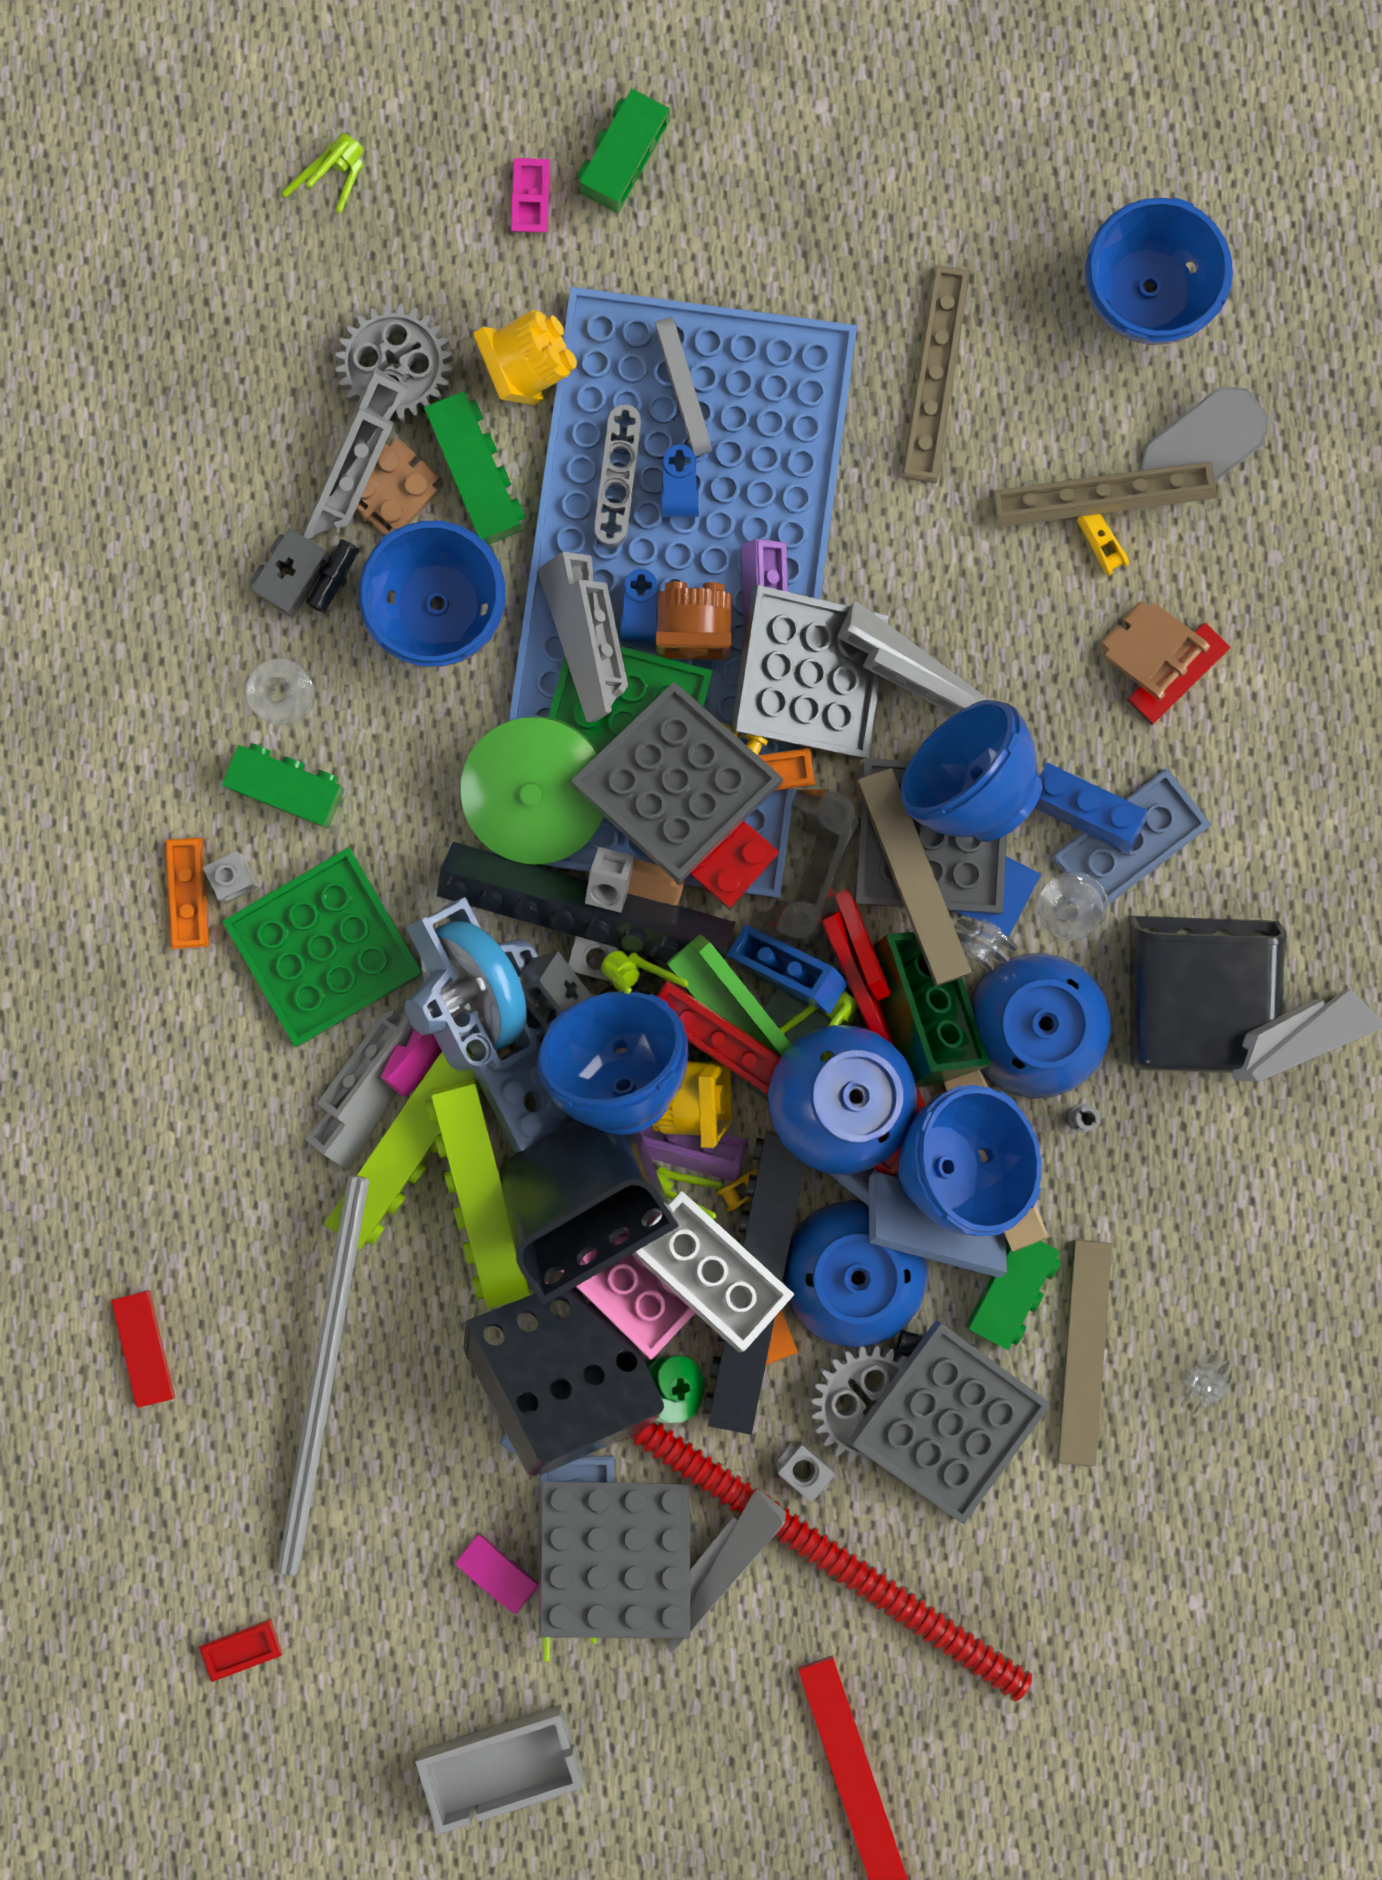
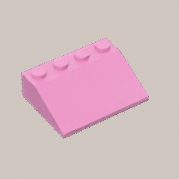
(636, 1301)

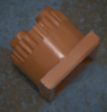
(694, 622)

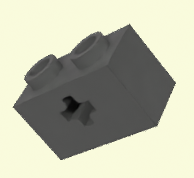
(288, 591)
(551, 987)

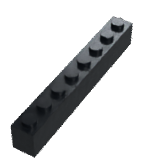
(559, 904)
(767, 1239)

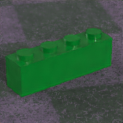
(473, 467)

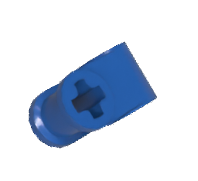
(679, 488)
(639, 612)

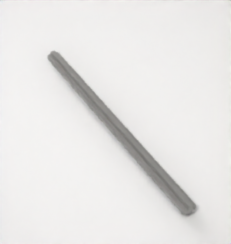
(323, 1375)

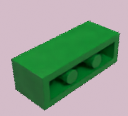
(623, 150)
(284, 784)
(1010, 1298)

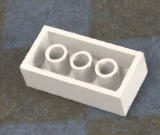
(714, 1275)

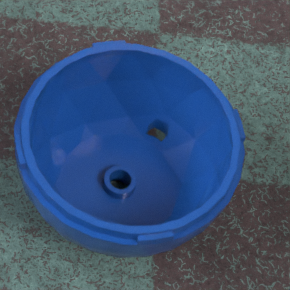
(1152, 245)
(426, 564)
(974, 774)
(1008, 1017)
(607, 1089)
(813, 1104)
(970, 1193)
(834, 1246)

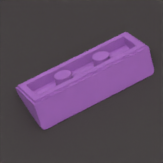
(764, 565)
(686, 1152)

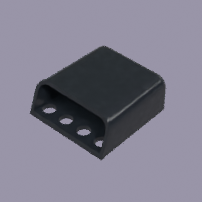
(1201, 990)
(575, 1198)
(564, 1384)

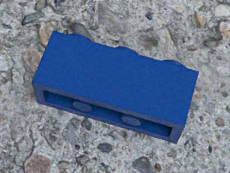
(1090, 808)
(787, 969)

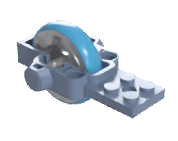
(481, 1004)

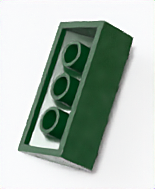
(927, 1022)

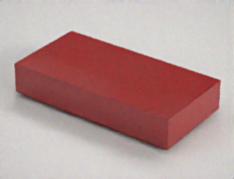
(240, 1650)

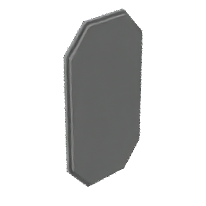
(1218, 429)

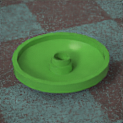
(522, 793)

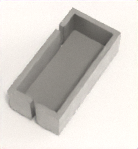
(500, 1769)

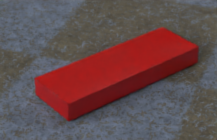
(1152, 708)
(862, 945)
(143, 1349)

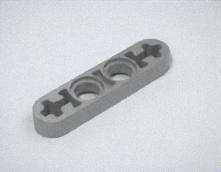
(683, 386)
(617, 476)

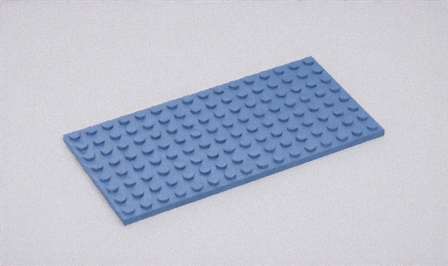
(775, 428)

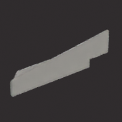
(356, 454)
(586, 631)
(904, 662)
(1305, 1034)
(359, 1093)
(730, 1555)

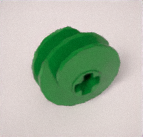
(679, 1386)

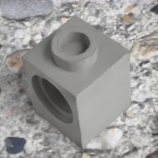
(231, 877)
(609, 879)
(579, 954)
(815, 1483)

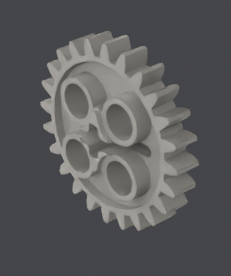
(374, 338)
(842, 1424)

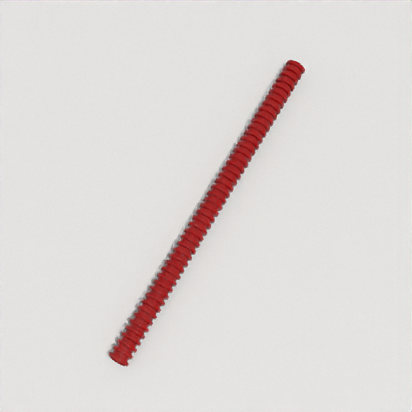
(842, 1565)

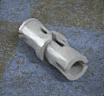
(1091, 1115)

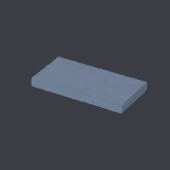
(1169, 826)
(901, 1226)

